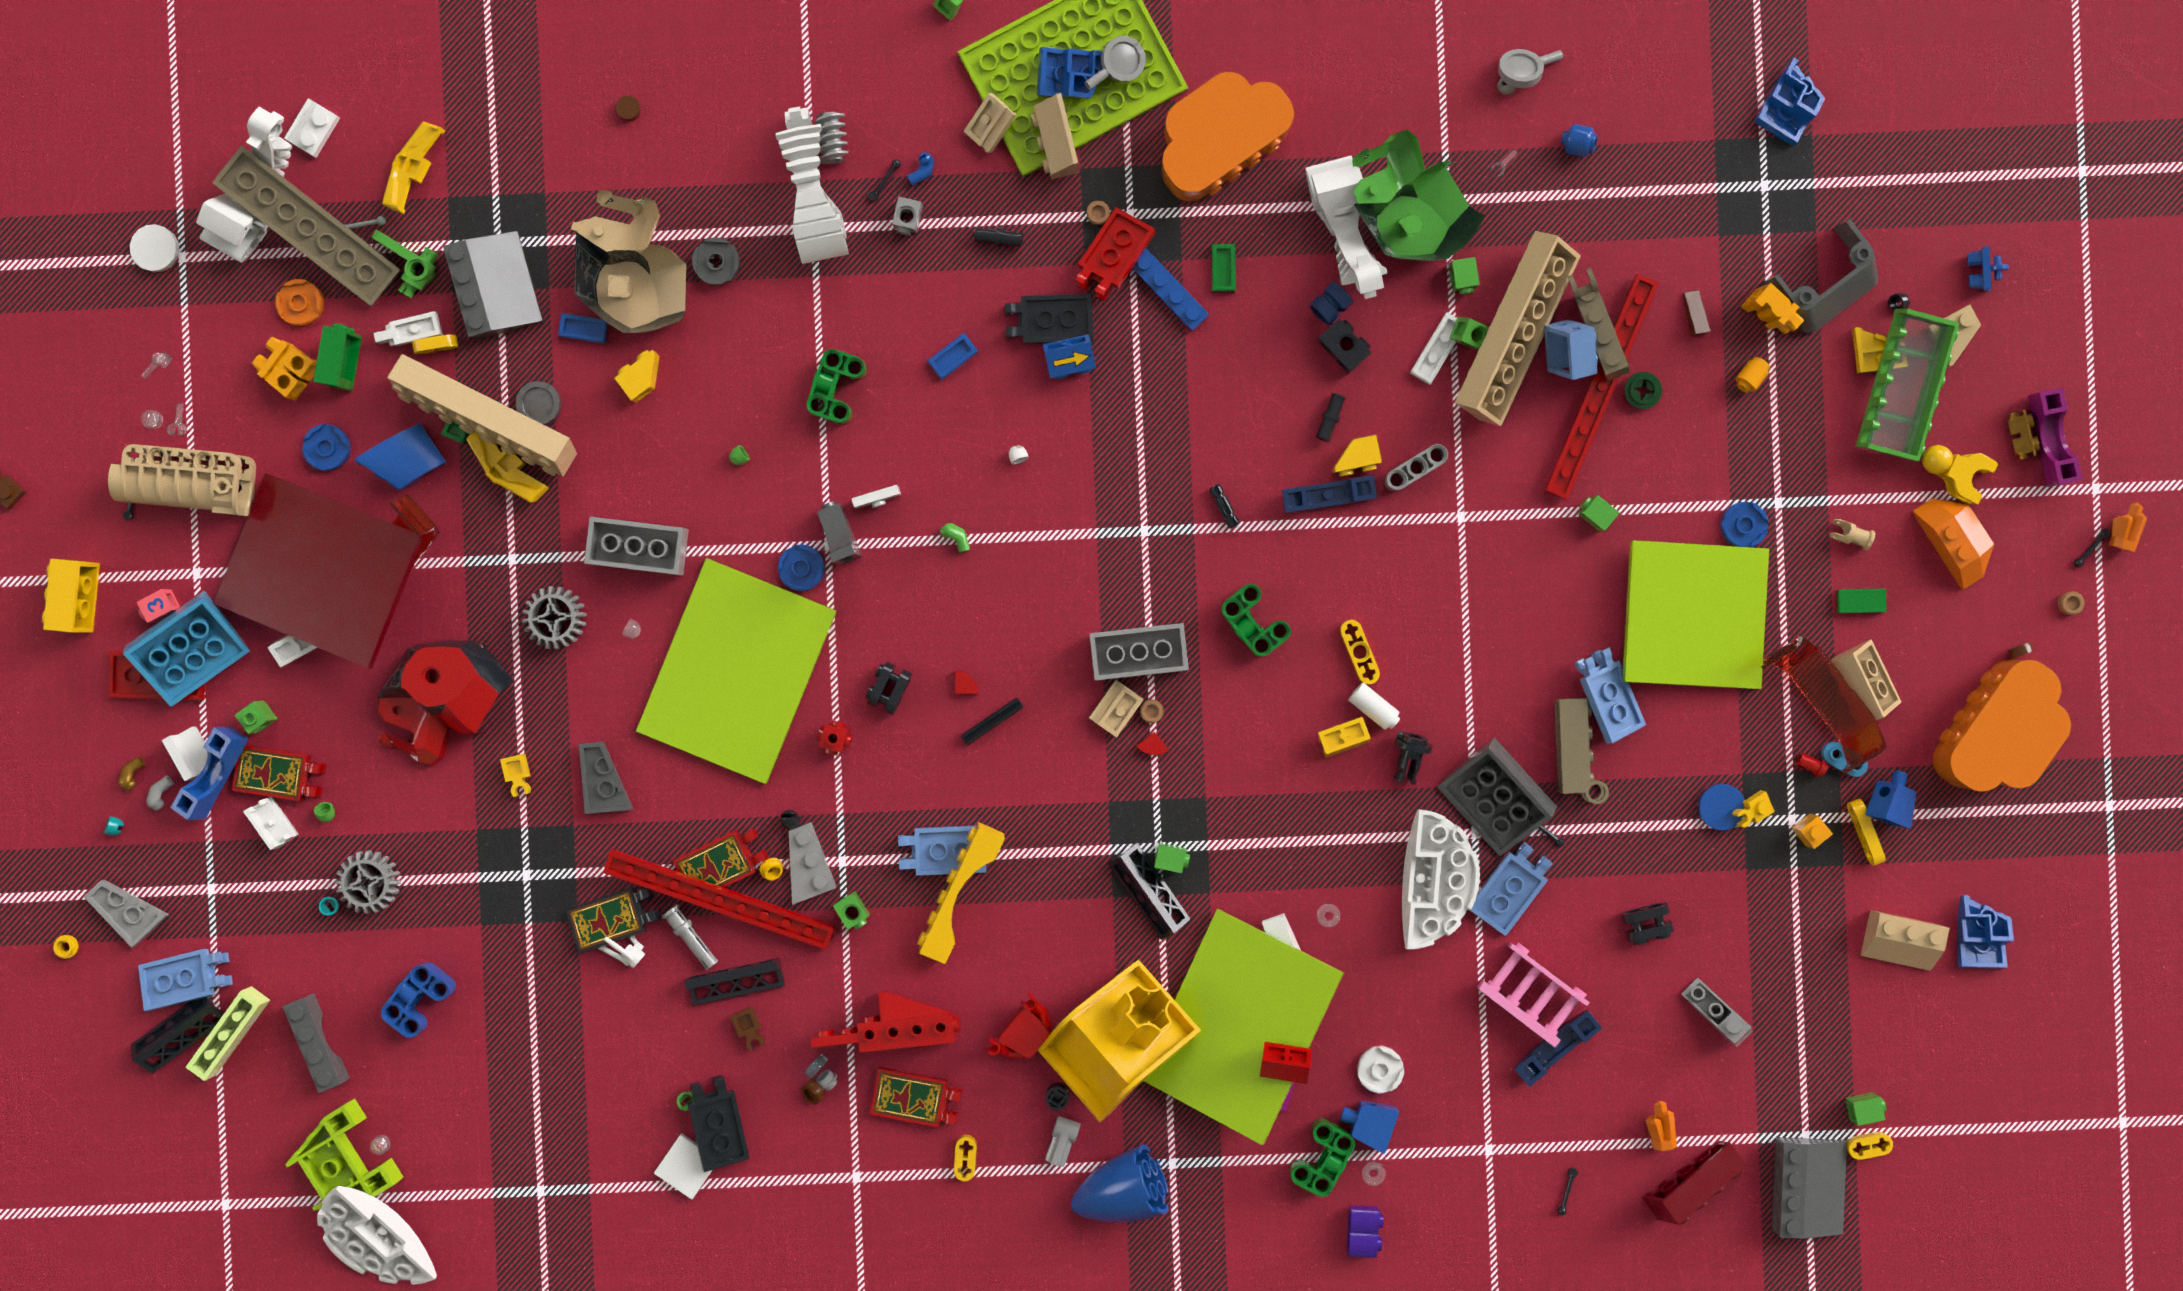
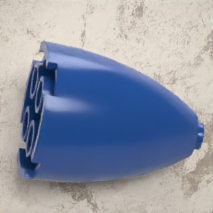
(1123, 1189)

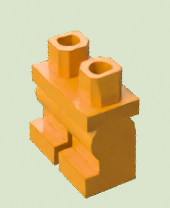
(1773, 308)
(282, 365)

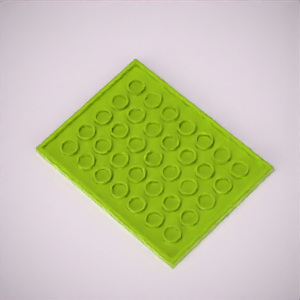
(1009, 64)
(736, 671)
(1239, 995)

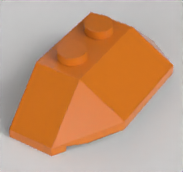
(1957, 538)

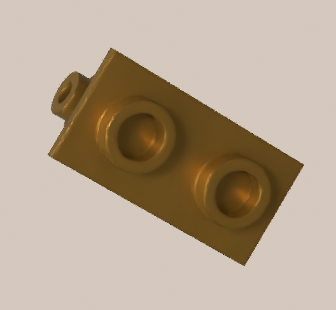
(2022, 425)

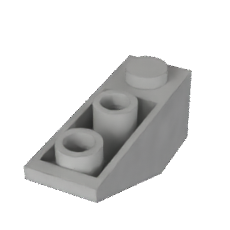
(1717, 1012)

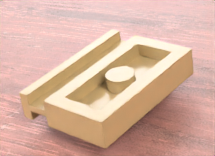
(990, 122)
(1116, 708)

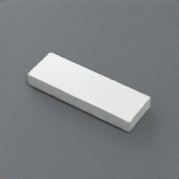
(1435, 351)

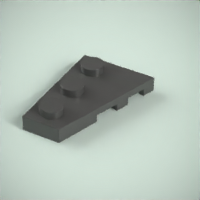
(600, 780)

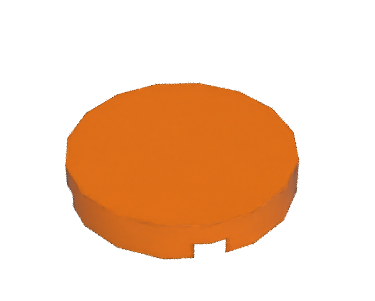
(299, 302)

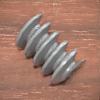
(831, 137)

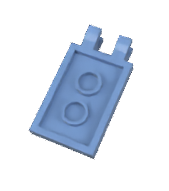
(1609, 696)
(935, 849)
(1511, 889)
(181, 979)

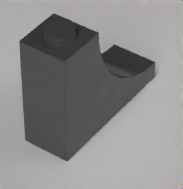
(838, 534)

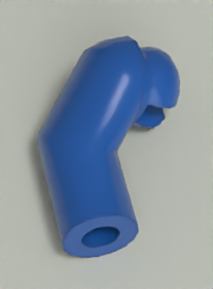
(924, 169)

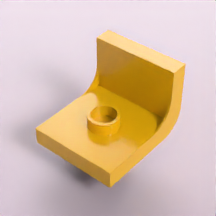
(1117, 1039)

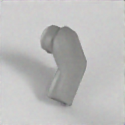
(155, 791)

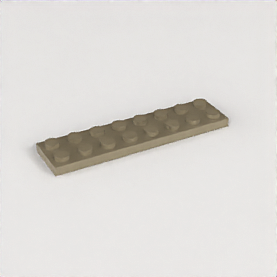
(306, 225)

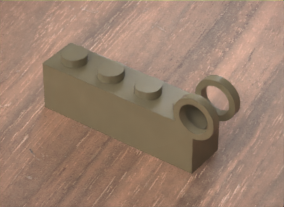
(1595, 315)
(1573, 749)

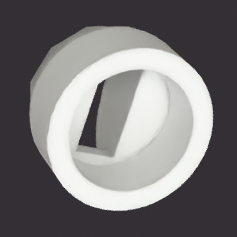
(1017, 454)

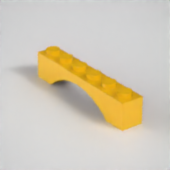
(981, 850)

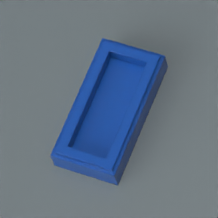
(583, 328)
(953, 356)

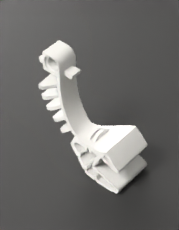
(1333, 198)
(224, 220)
(817, 220)

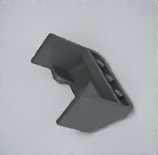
(1821, 309)

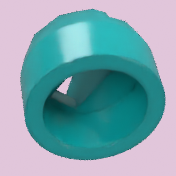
(112, 826)
(324, 909)

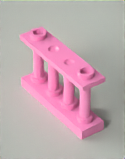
(1511, 1002)

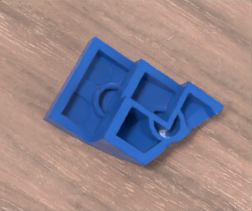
(1066, 72)
(1790, 105)
(403, 458)
(1982, 936)

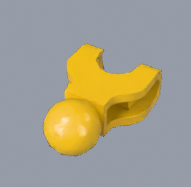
(1958, 471)

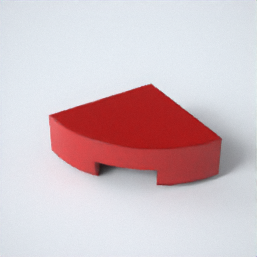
(965, 683)
(1152, 745)

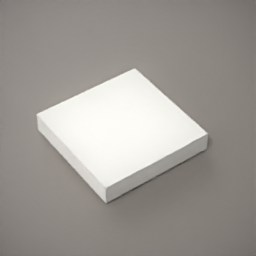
(683, 1167)

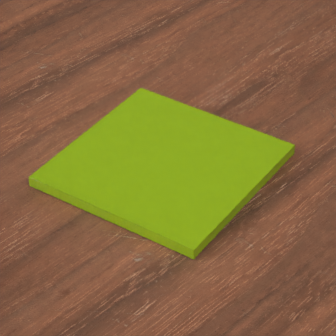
(1695, 614)

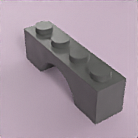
(306, 1023)

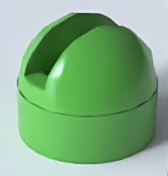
(738, 455)
(324, 812)
(681, 1097)

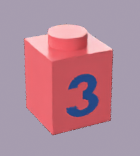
(157, 606)

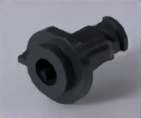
(1412, 747)

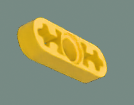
(1359, 670)
(1866, 832)

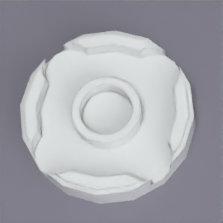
(154, 248)
(1380, 1069)

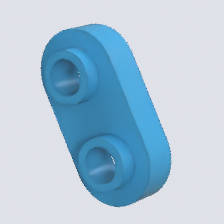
(1840, 762)

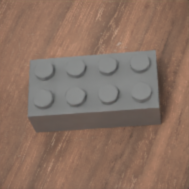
(636, 546)
(1139, 651)

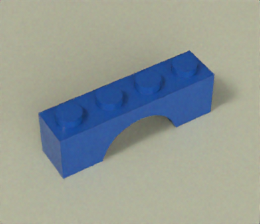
(199, 796)

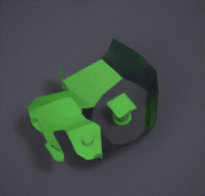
(1413, 208)

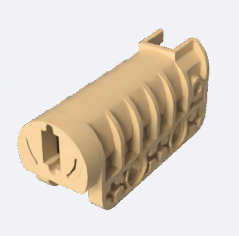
(184, 482)

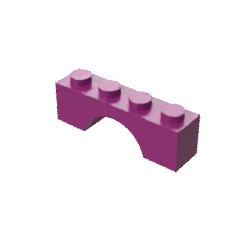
(2048, 414)

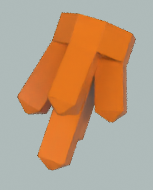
(2128, 529)
(1662, 1128)

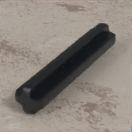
(992, 721)

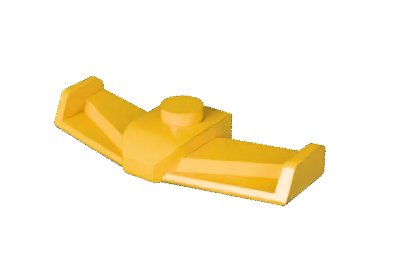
(410, 166)
(505, 469)

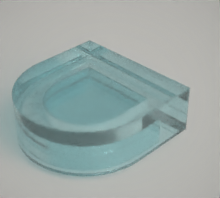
(815, 1066)

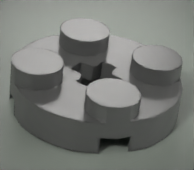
(707, 251)

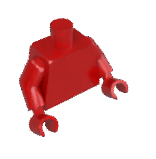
(1023, 1033)

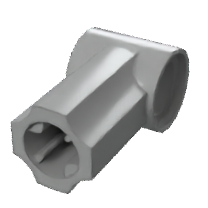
(1063, 1135)

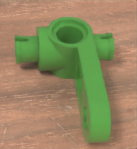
(411, 280)

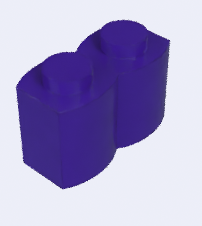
(1363, 1231)

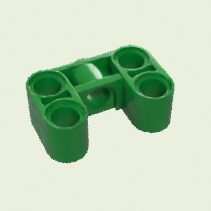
(826, 381)
(1247, 628)
(1331, 1161)

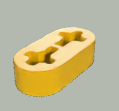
(435, 344)
(1867, 1140)
(971, 1158)

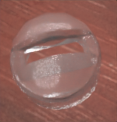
(155, 419)
(632, 629)
(382, 1142)

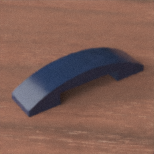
(1329, 494)
(1544, 1055)

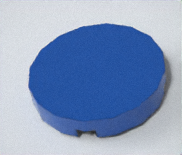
(326, 447)
(1744, 524)
(801, 567)
(1717, 805)

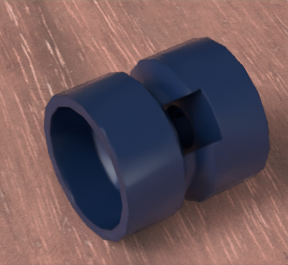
(1328, 305)

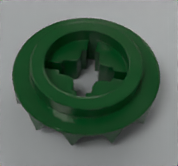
(1651, 384)

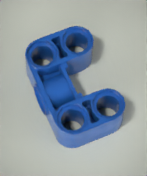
(408, 995)

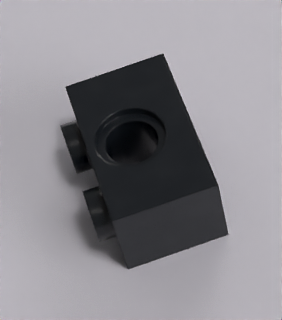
(1331, 343)

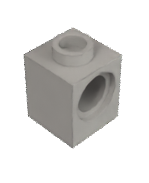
(907, 205)

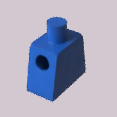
(1893, 802)
(1371, 1123)

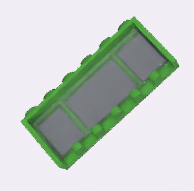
(1907, 384)

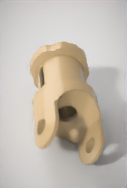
(1853, 534)

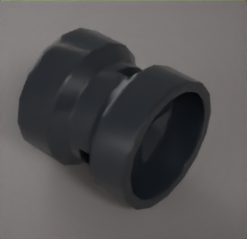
(1057, 1091)

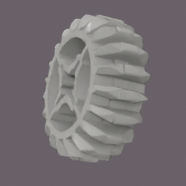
(534, 618)
(370, 891)

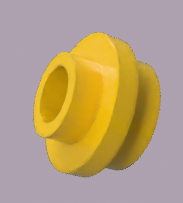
(771, 869)
(59, 946)

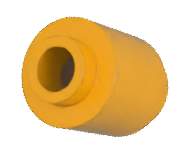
(1752, 375)

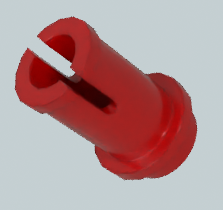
(1811, 764)

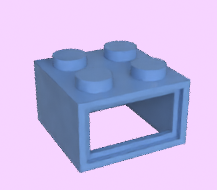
(1571, 346)

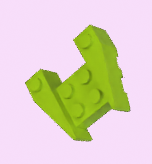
(333, 1162)

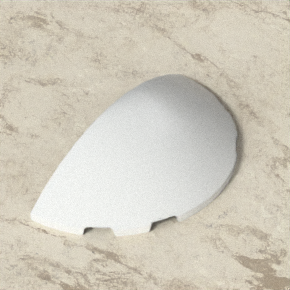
(1438, 879)
(373, 1237)

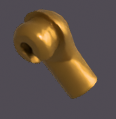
(125, 779)

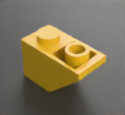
(640, 377)
(1359, 453)

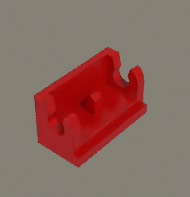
(1286, 1062)

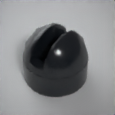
(1893, 299)
(790, 823)

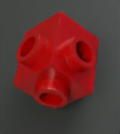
(843, 737)

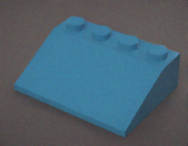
(186, 649)

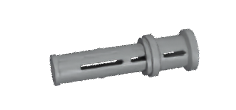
(683, 928)

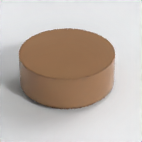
(1098, 213)
(2070, 603)
(1151, 711)

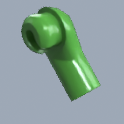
(956, 533)

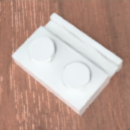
(312, 128)

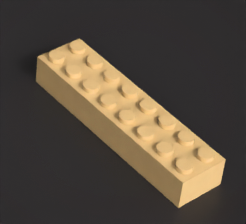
(1517, 328)
(482, 415)

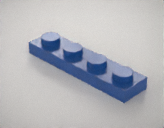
(1170, 290)

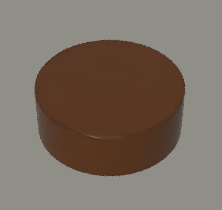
(628, 108)
(2020, 650)
(812, 1092)

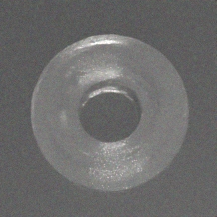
(1325, 908)
(1378, 1179)

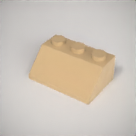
(1055, 137)
(1868, 678)
(1904, 940)

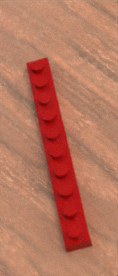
(1599, 391)
(718, 899)

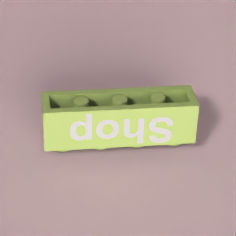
(227, 1033)

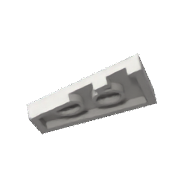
(808, 865)
(125, 912)

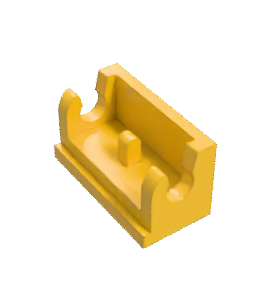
(1344, 737)

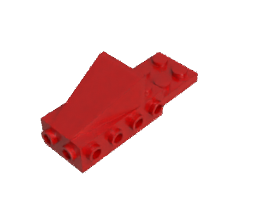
(899, 1014)

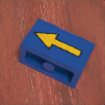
(1069, 356)

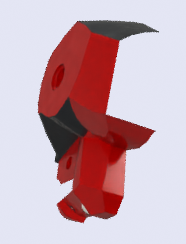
(437, 690)

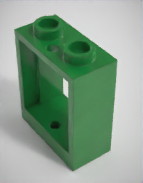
(338, 357)

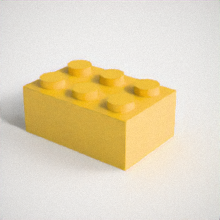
(71, 595)

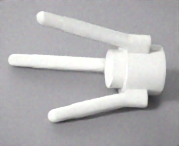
(629, 956)

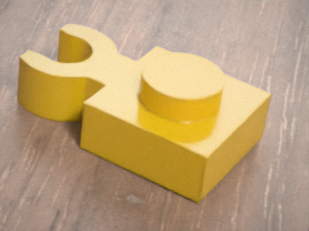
(515, 770)
(1756, 809)

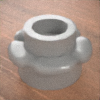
(827, 1080)

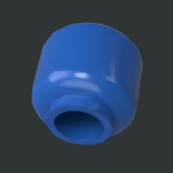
(1579, 140)

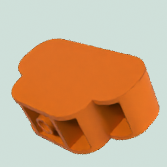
(1221, 133)
(2005, 729)

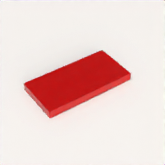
(128, 682)

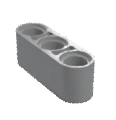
(1423, 459)

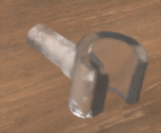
(1504, 163)
(160, 359)
(178, 422)

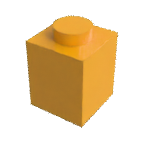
(1812, 831)

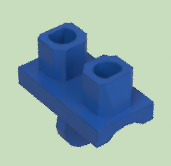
(1982, 258)

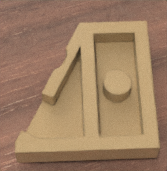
(1967, 328)

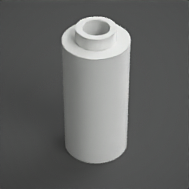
(1374, 706)

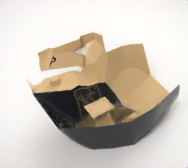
(624, 275)

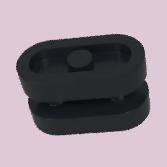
(876, 693)
(1639, 934)

